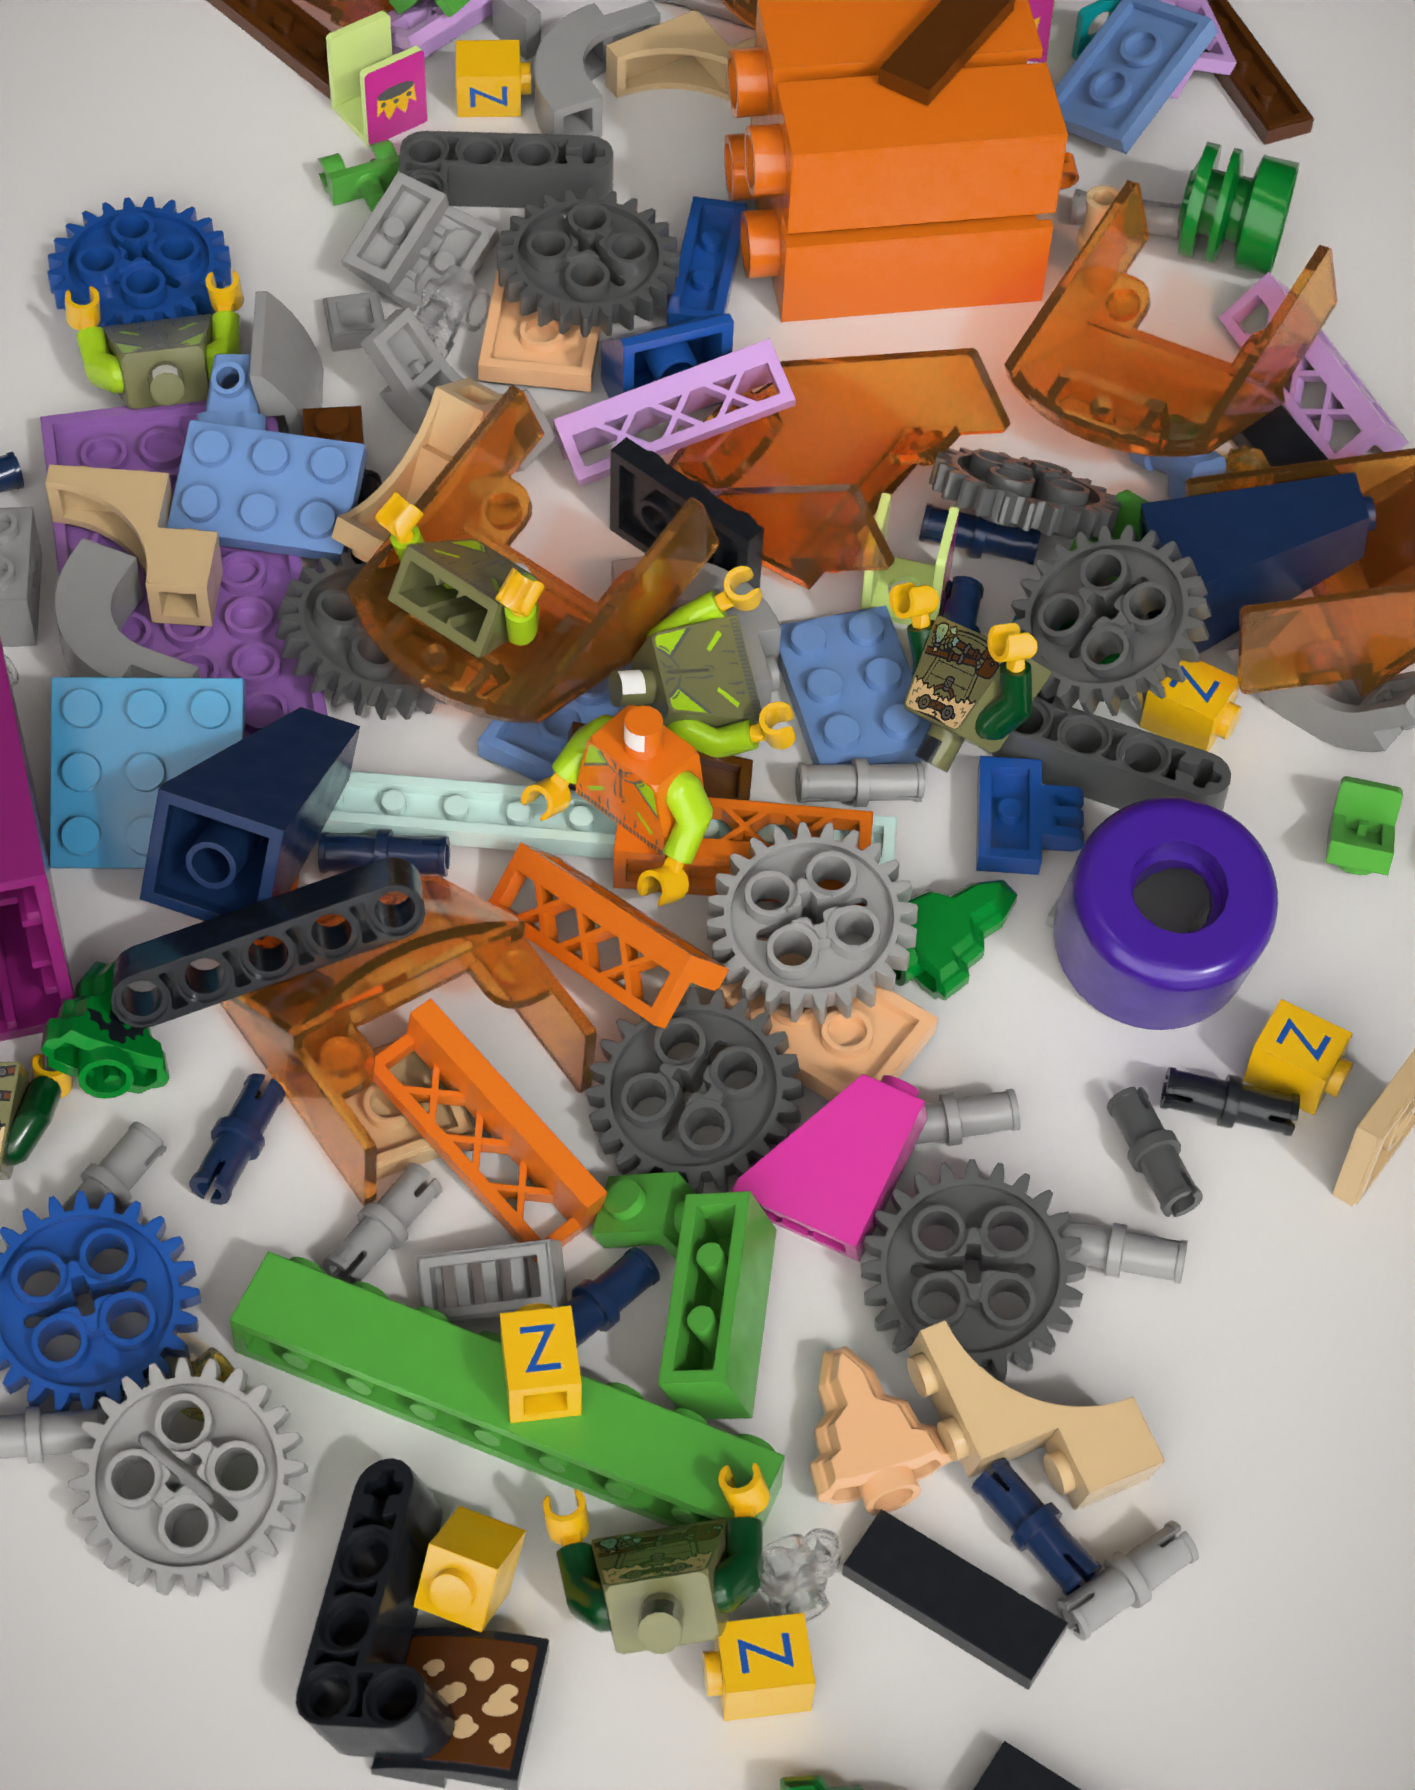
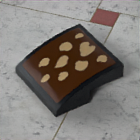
(494, 1694)

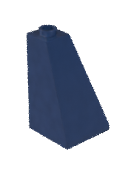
(1263, 541)
(247, 816)

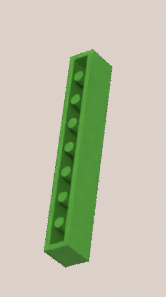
(455, 1385)

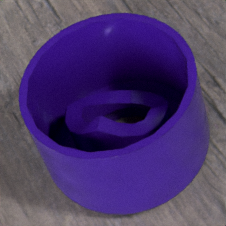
(1124, 959)

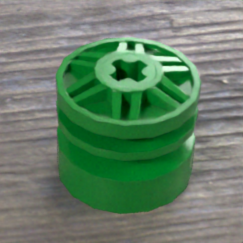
(1237, 208)

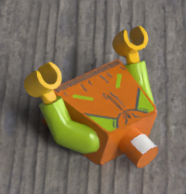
(641, 781)

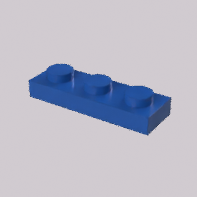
(707, 260)

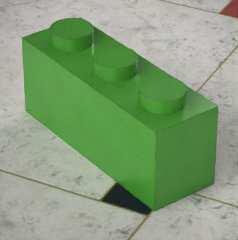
(718, 1305)

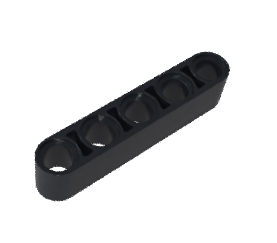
(246, 966)

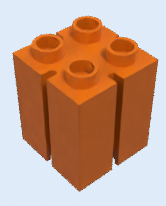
(878, 195)

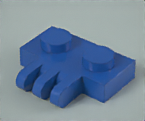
(1023, 816)

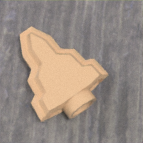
(868, 1440)

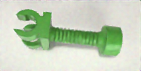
(360, 181)

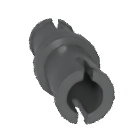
(1154, 1151)

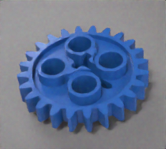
(141, 262)
(67, 1246)

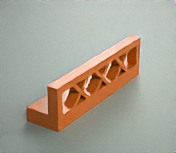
(745, 819)
(617, 919)
(503, 1114)

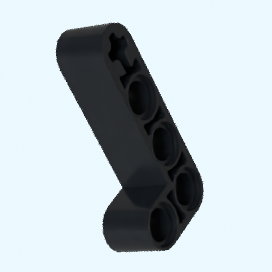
(369, 1623)

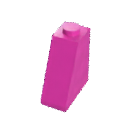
(840, 1164)

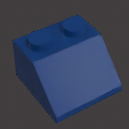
(663, 351)

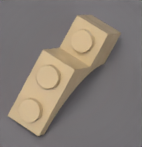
(671, 56)
(449, 422)
(133, 511)
(983, 1420)

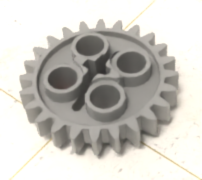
(833, 969)
(145, 1526)

